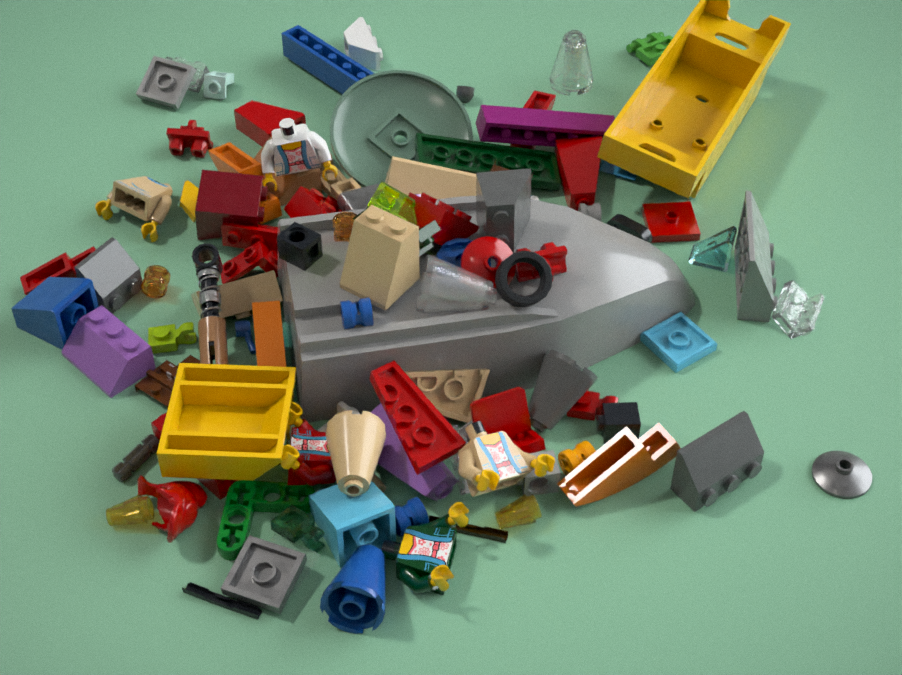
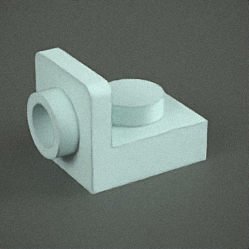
(216, 84)

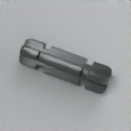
(136, 458)

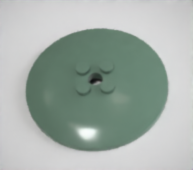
(390, 106)

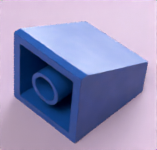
(55, 308)

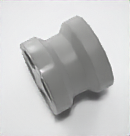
(593, 211)

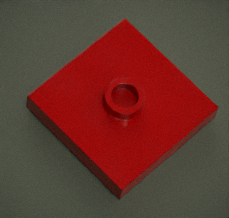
(671, 221)

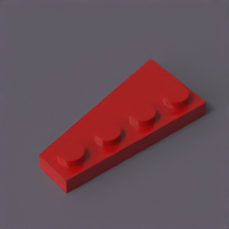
(417, 422)

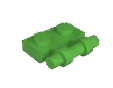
(649, 48)

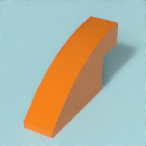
(232, 159)
(268, 334)
(619, 465)

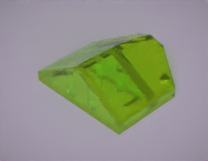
(394, 202)

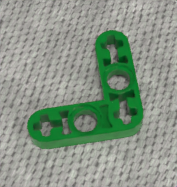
(255, 502)

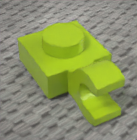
(167, 337)

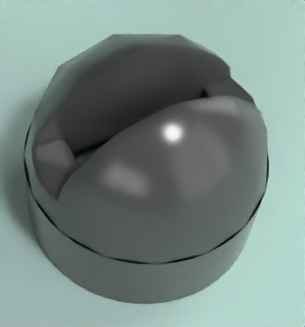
(465, 93)

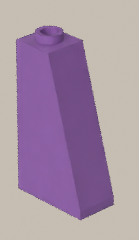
(433, 483)

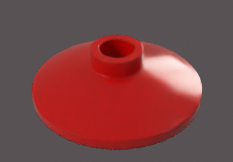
(478, 252)

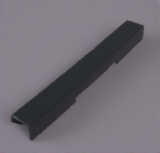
(222, 601)

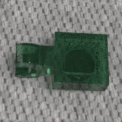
(297, 525)

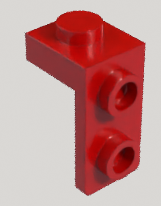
(250, 258)

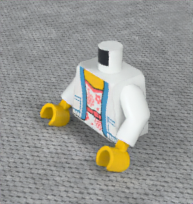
(294, 151)

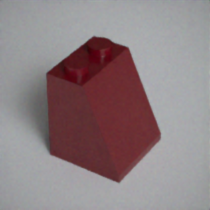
(228, 199)

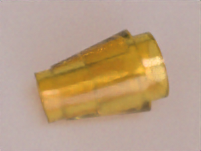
(131, 512)
(519, 512)

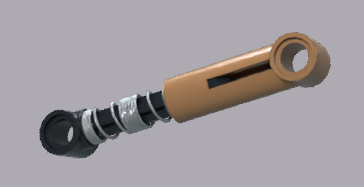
(211, 326)

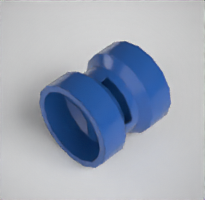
(350, 316)
(410, 515)

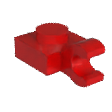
(590, 405)

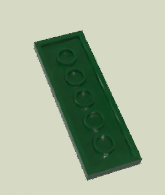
(481, 156)

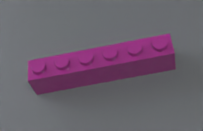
(537, 126)

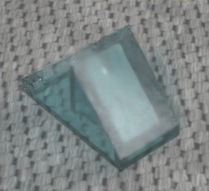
(714, 251)

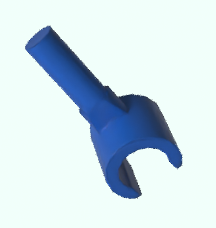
(244, 330)

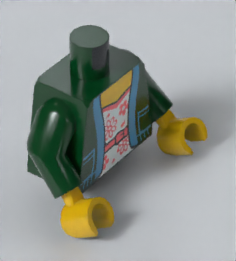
(428, 552)

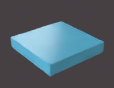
(678, 342)

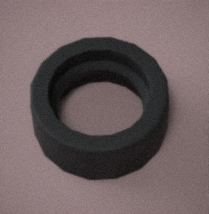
(541, 266)

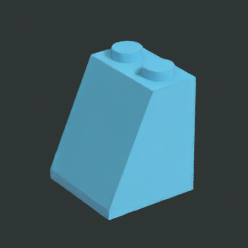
(353, 519)

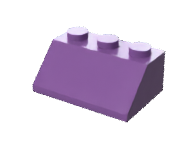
(108, 352)

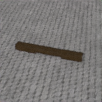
(483, 532)

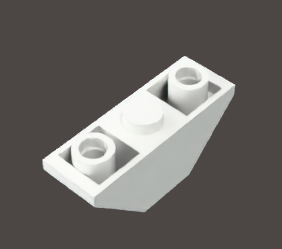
(361, 45)

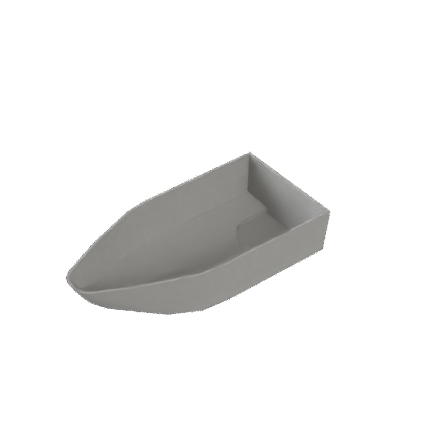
(592, 312)

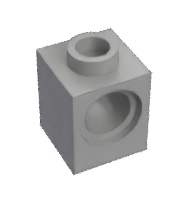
(537, 485)

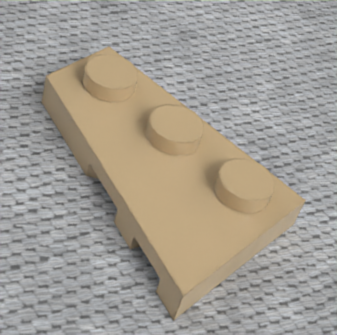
(451, 389)

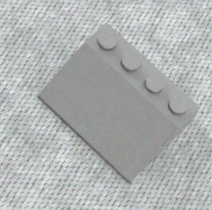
(754, 265)

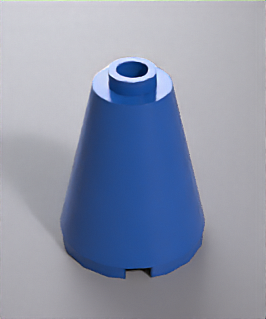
(357, 592)

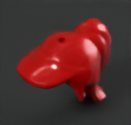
(176, 503)

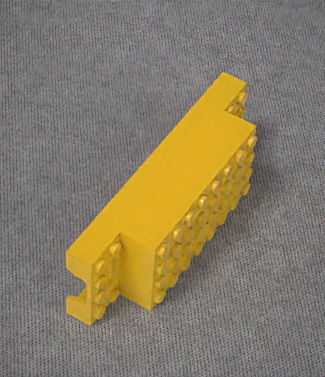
(664, 126)

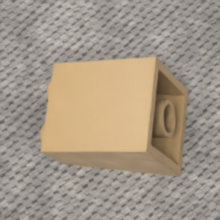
(381, 257)

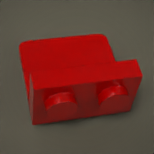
(510, 414)

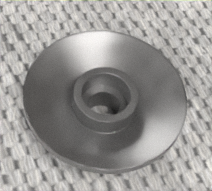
(841, 474)

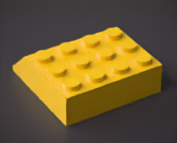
(226, 421)

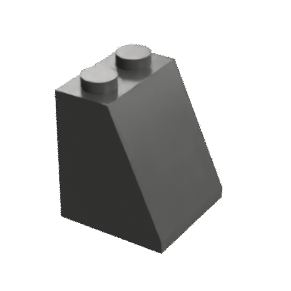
(503, 204)

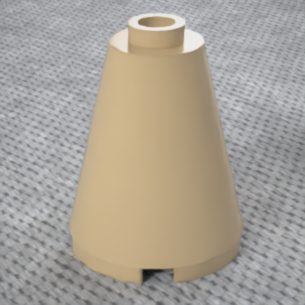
(355, 449)

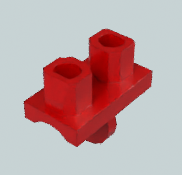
(189, 137)
(551, 253)

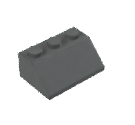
(717, 462)

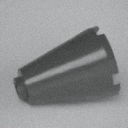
(557, 389)

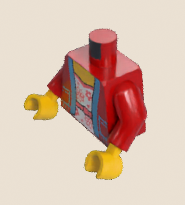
(308, 453)

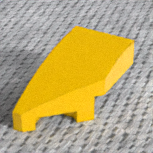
(189, 199)

